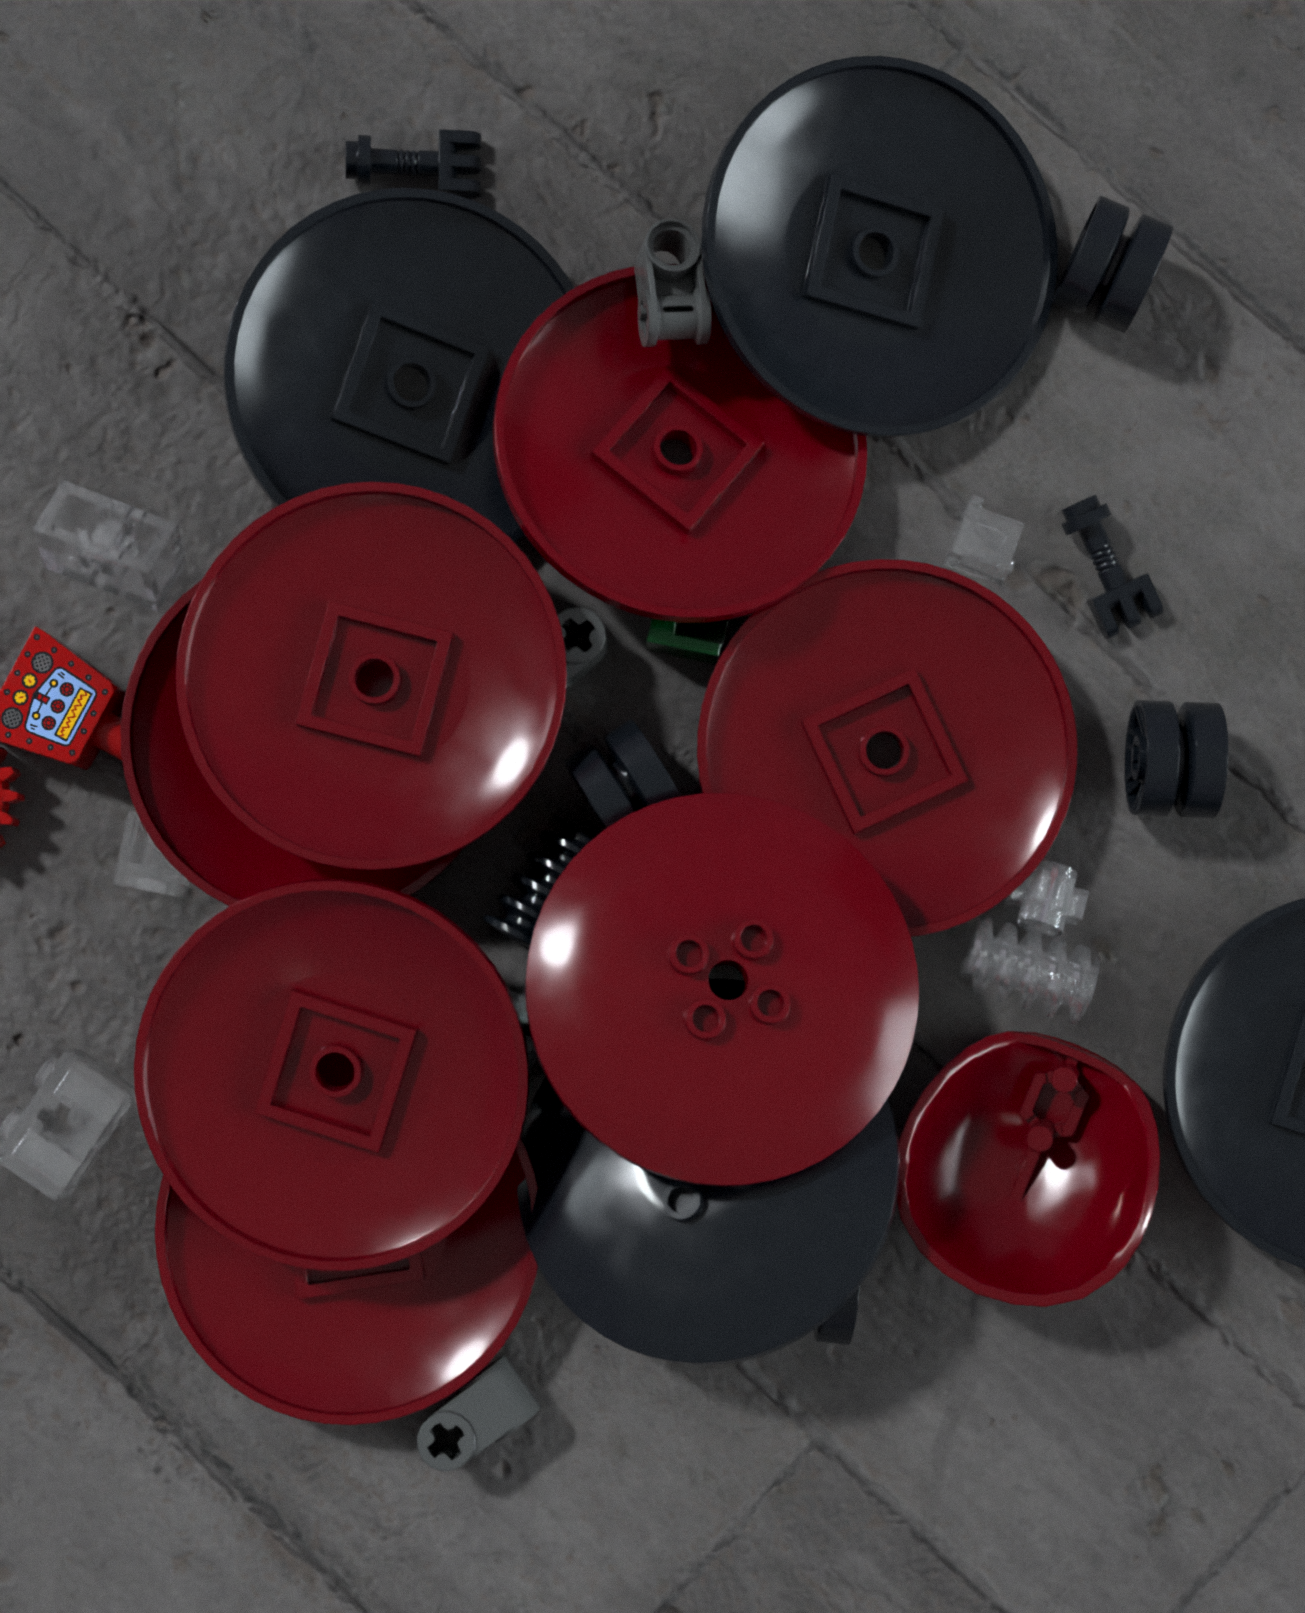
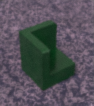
(688, 640)

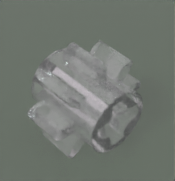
(1049, 899)

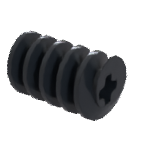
(525, 910)

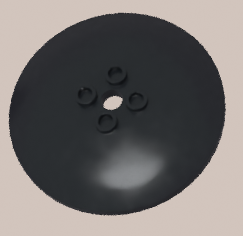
(962, 231)
(351, 302)
(1241, 1081)
(703, 1266)

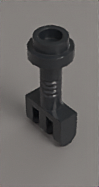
(444, 163)
(1119, 592)

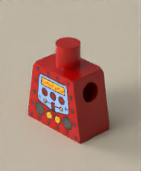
(59, 704)

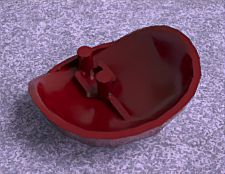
(1029, 1169)

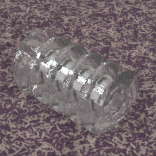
(1030, 968)

